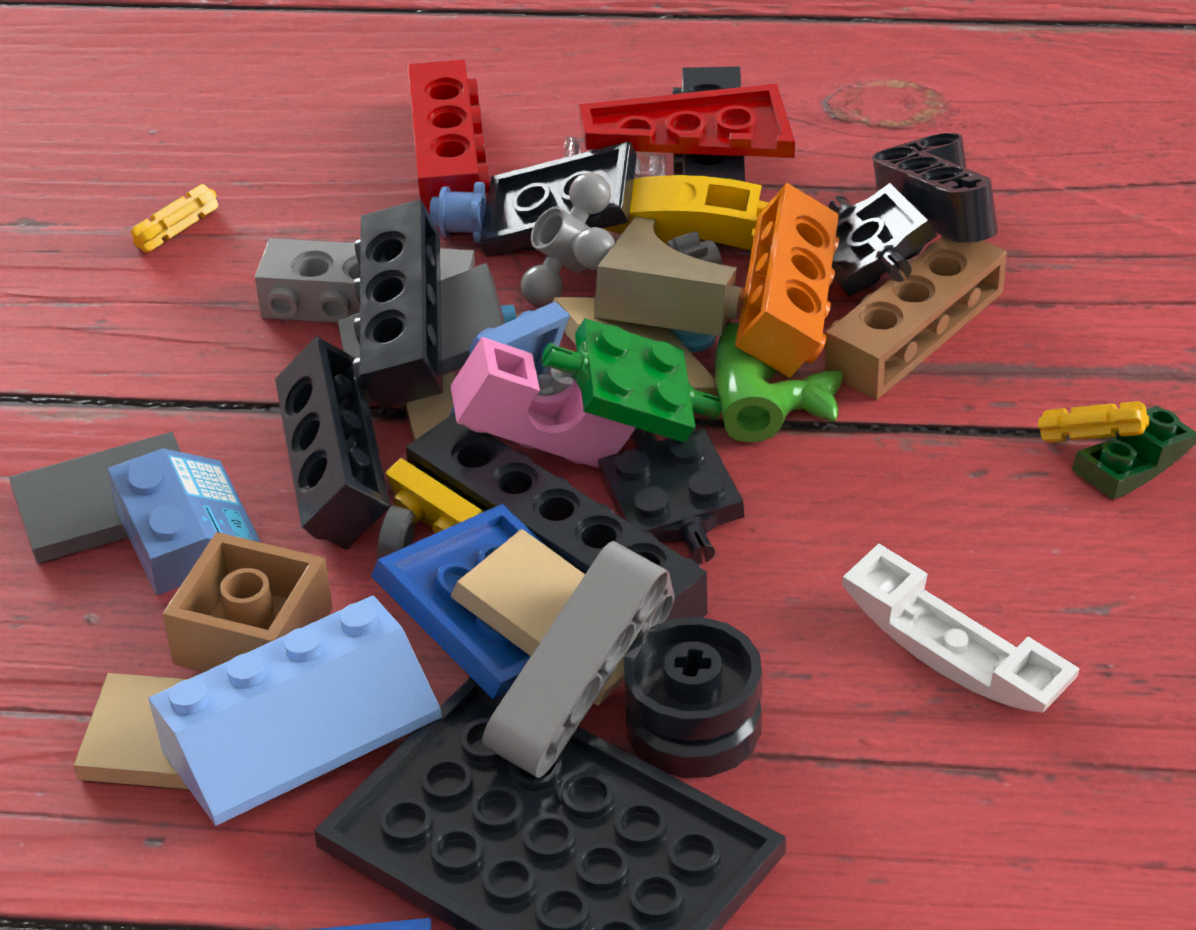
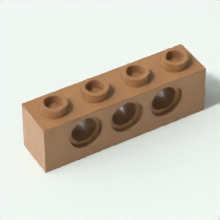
(914, 317)

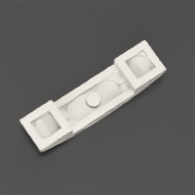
(951, 642)

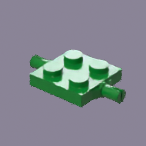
(633, 380)

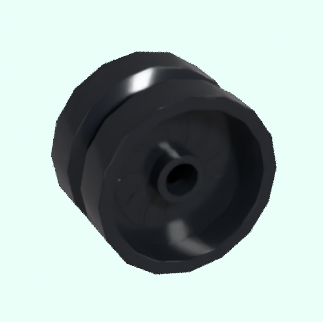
(693, 697)

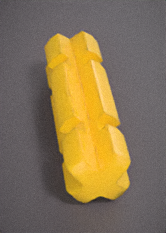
(174, 218)
(1093, 422)

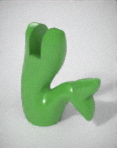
(757, 409)

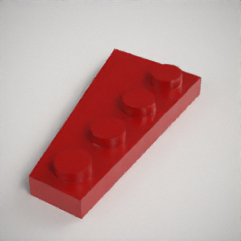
(702, 122)

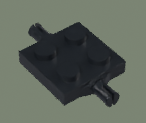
(877, 239)
(673, 489)

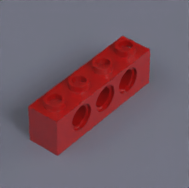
(446, 129)

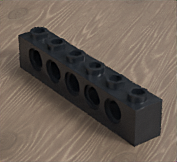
(558, 514)

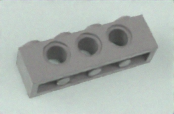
(317, 278)

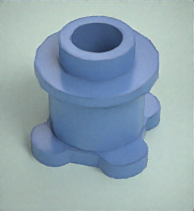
(459, 211)

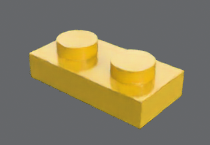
(427, 497)

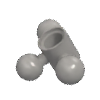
(568, 239)

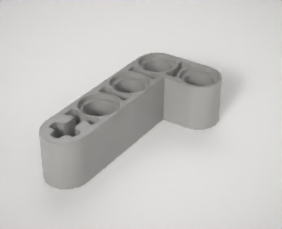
(577, 656)

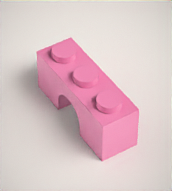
(500, 397)

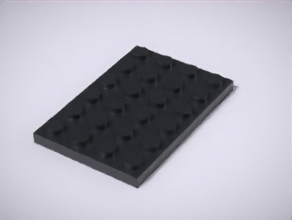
(575, 850)

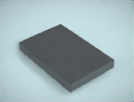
(467, 308)
(72, 503)

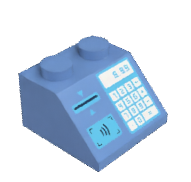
(173, 509)

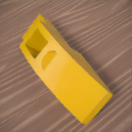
(710, 205)

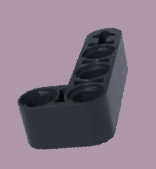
(940, 186)

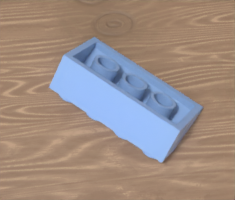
(293, 709)

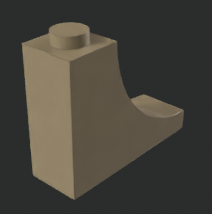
(662, 287)

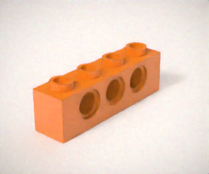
(788, 282)

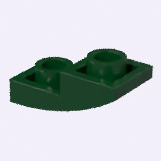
(1132, 461)

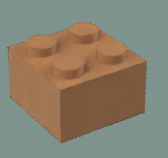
(243, 599)

